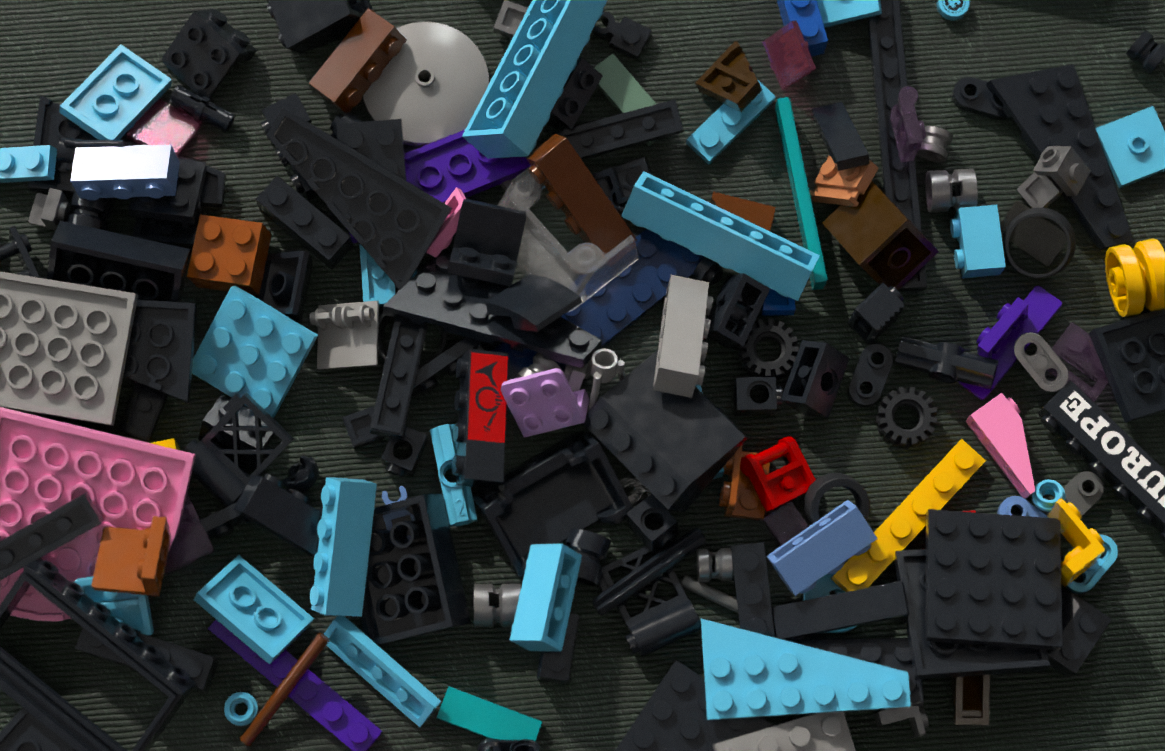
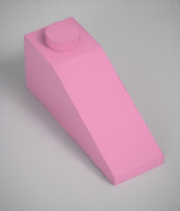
(1004, 438)

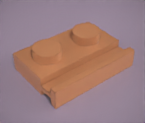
(844, 185)

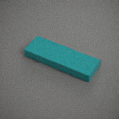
(486, 717)

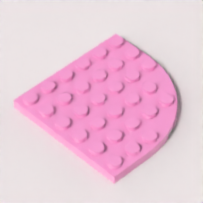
(55, 462)

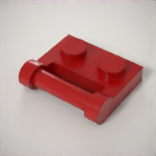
(782, 483)

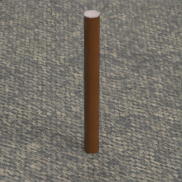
(284, 689)

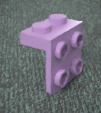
(544, 402)

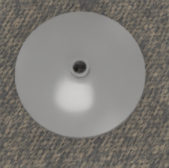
(444, 102)

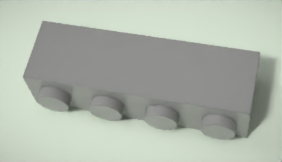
(682, 336)

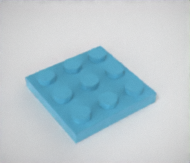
(252, 350)

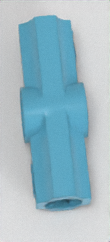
(457, 499)

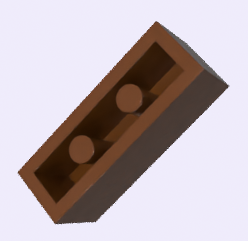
(358, 61)

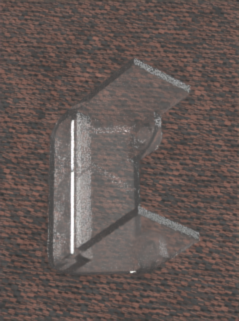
(581, 269)

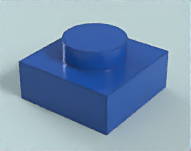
(777, 304)

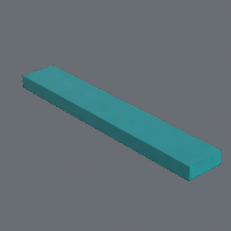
(800, 188)

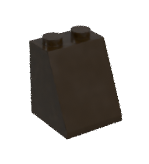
(881, 238)

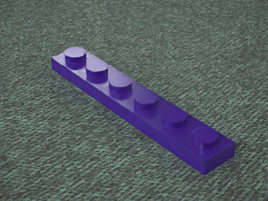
(310, 694)

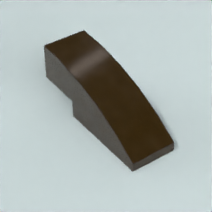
(971, 700)

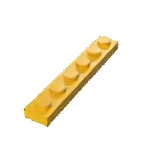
(910, 517)

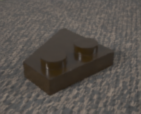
(730, 79)

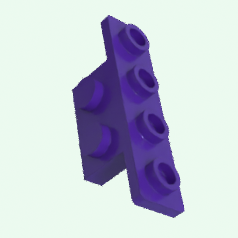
(1012, 322)

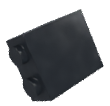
(315, 23)

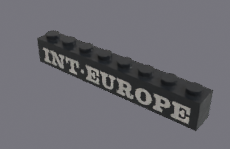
(1109, 452)

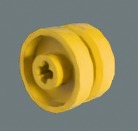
(1136, 277)

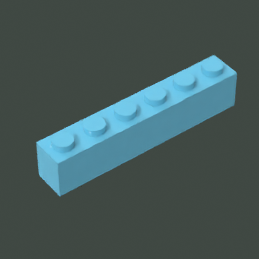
(719, 235)

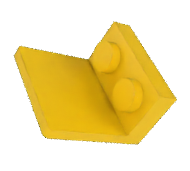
(1085, 541)

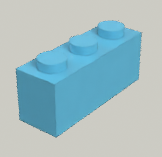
(546, 597)

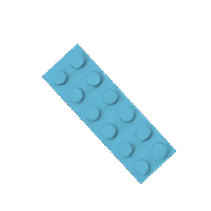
(531, 76)

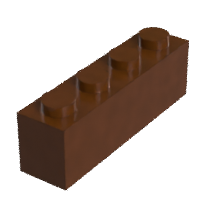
(577, 194)

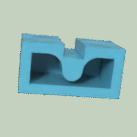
(979, 241)

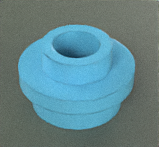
(1047, 487)
(233, 701)

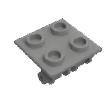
(347, 334)

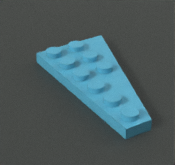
(775, 677)

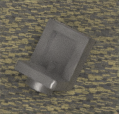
(1064, 167)
(49, 209)
(915, 714)

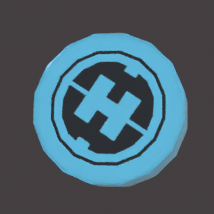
(952, 8)

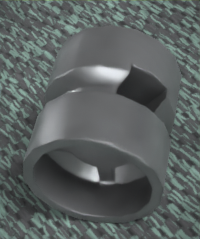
(939, 190)
(487, 595)

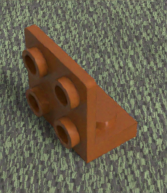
(738, 493)
(133, 559)

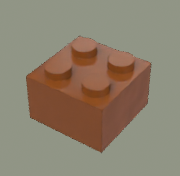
(229, 254)

